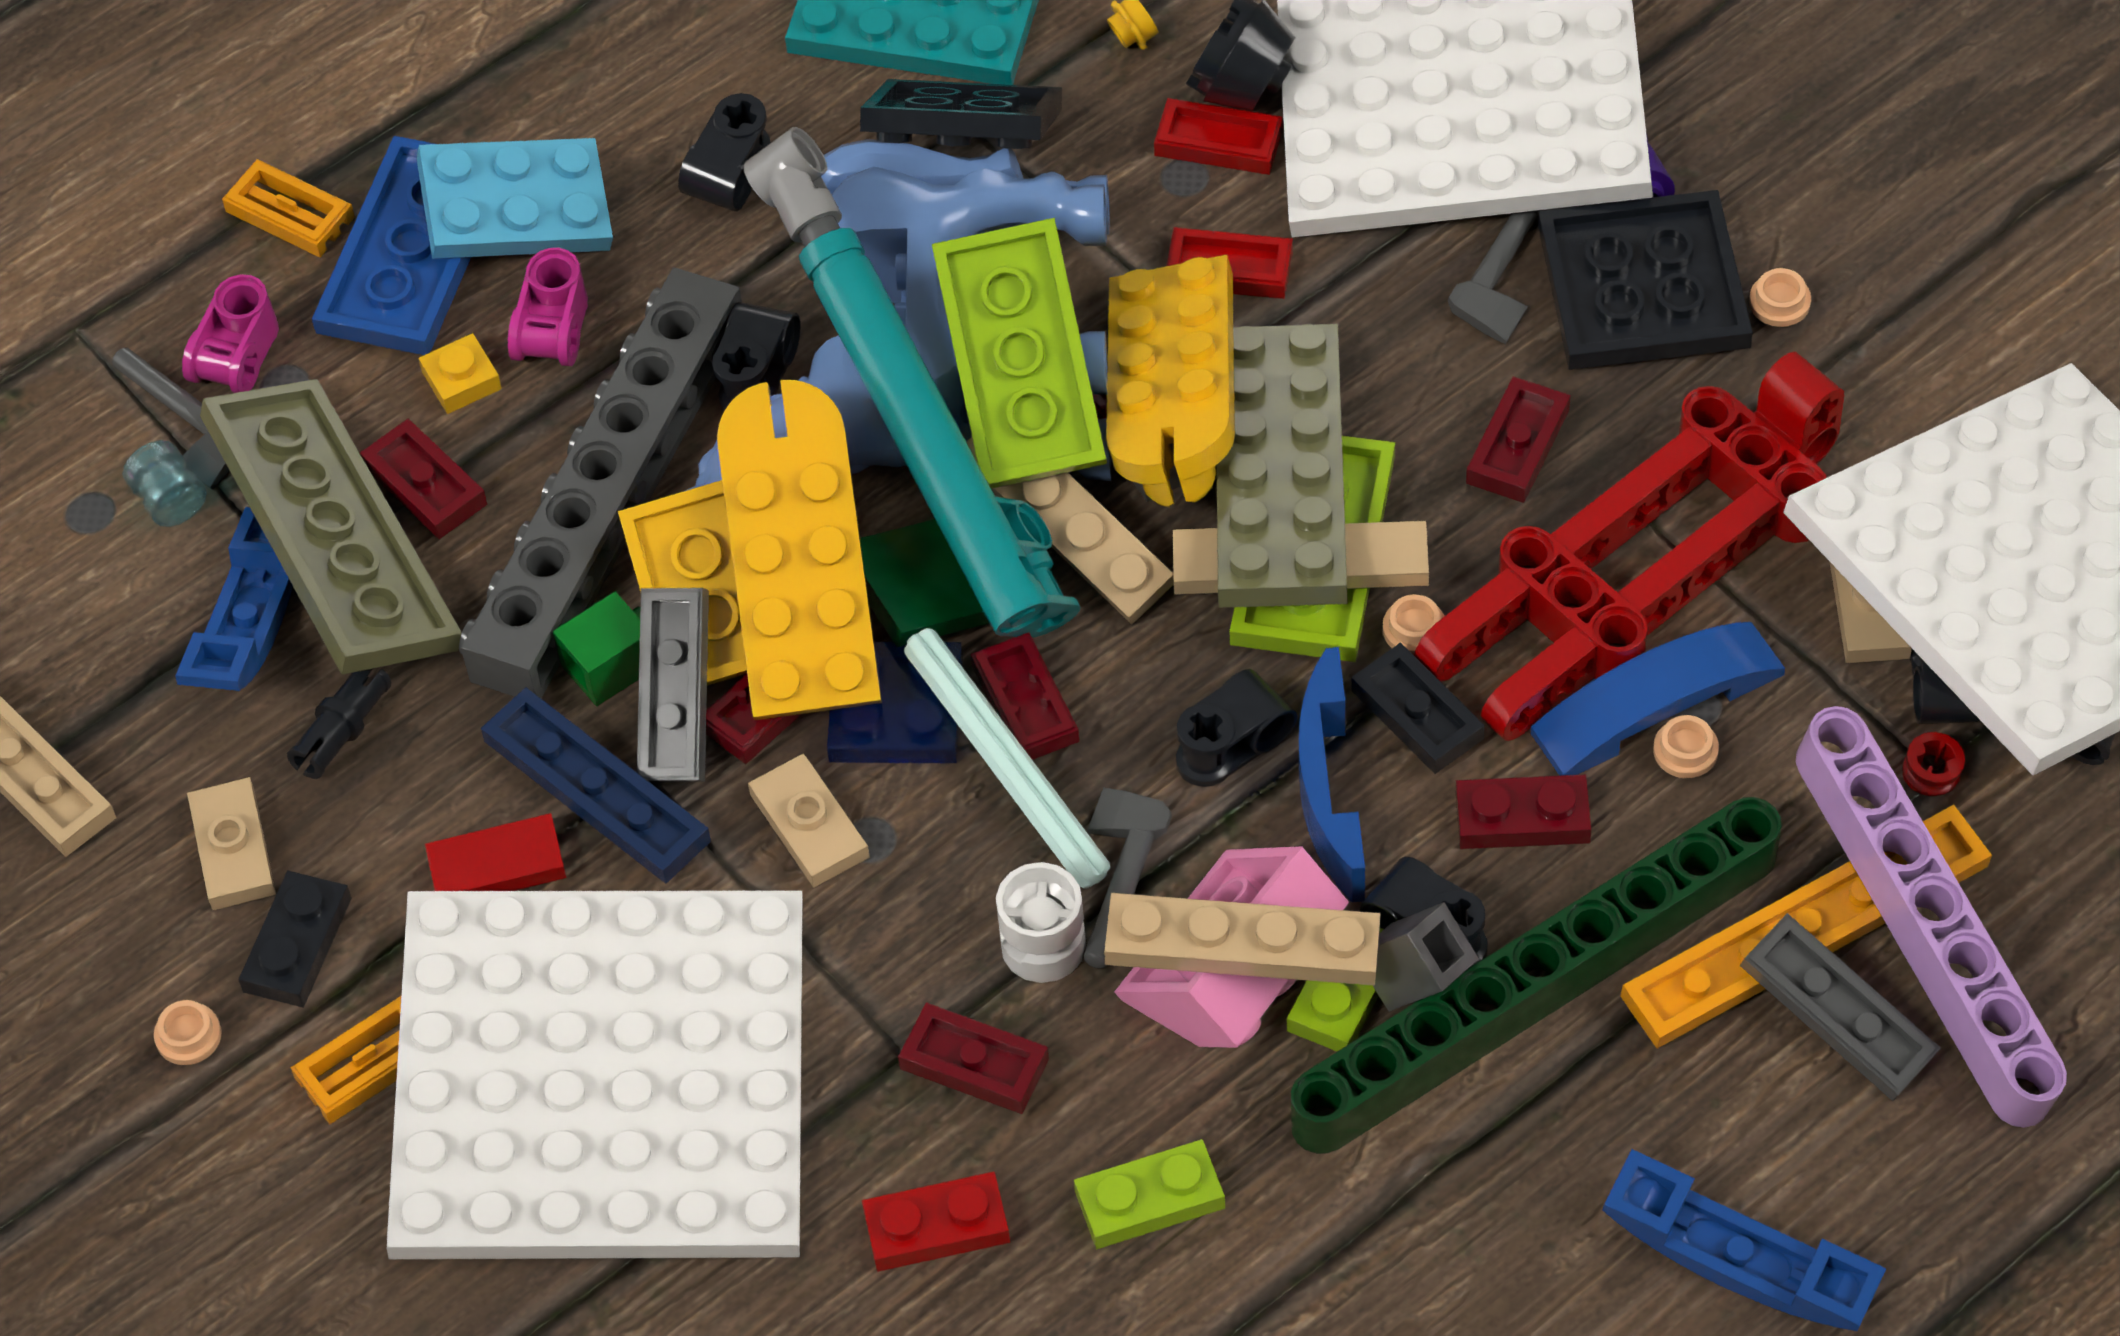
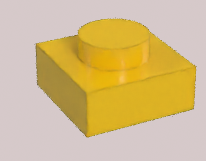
(460, 373)

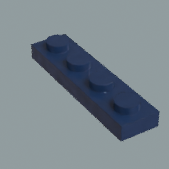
(596, 785)

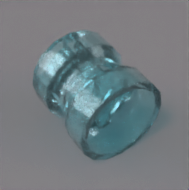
(167, 487)

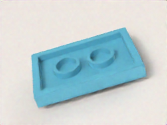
(513, 197)

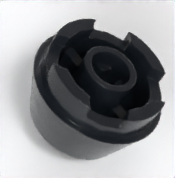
(1244, 57)

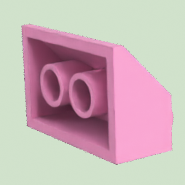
(1228, 1007)

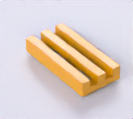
(282, 215)
(363, 1077)

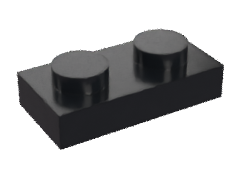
(1417, 708)
(295, 939)

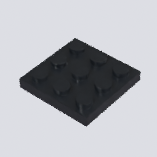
(960, 112)
(1644, 279)

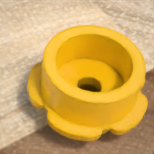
(1132, 23)

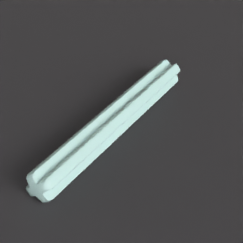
(1007, 758)

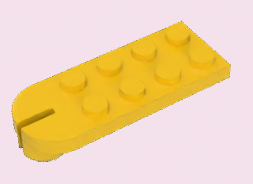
(1171, 375)
(796, 554)

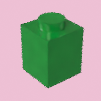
(601, 648)

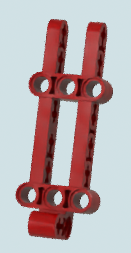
(1785, 439)

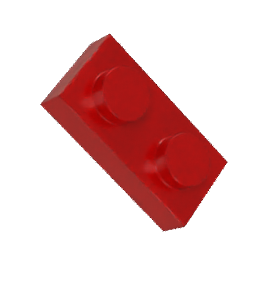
(936, 1221)

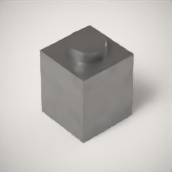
(1420, 956)

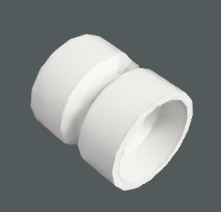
(1041, 922)

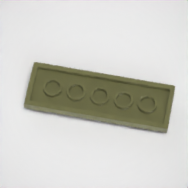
(1284, 473)
(330, 526)

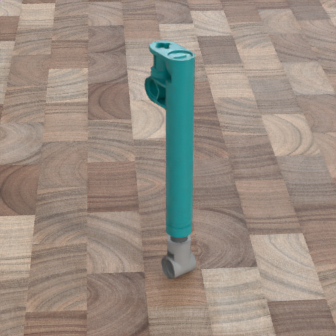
(993, 538)

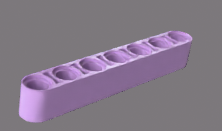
(1926, 943)

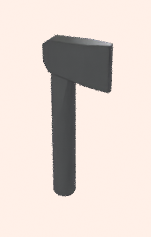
(1477, 301)
(203, 455)
(1140, 822)

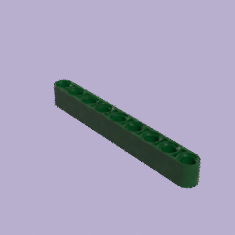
(1527, 999)

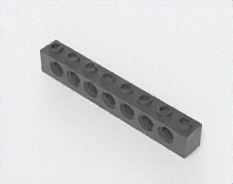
(629, 443)

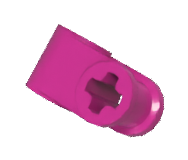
(546, 317)
(232, 335)

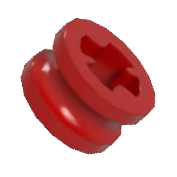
(1924, 780)

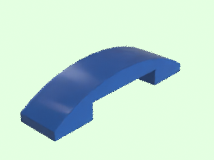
(243, 617)
(1652, 688)
(1339, 834)
(1739, 1252)

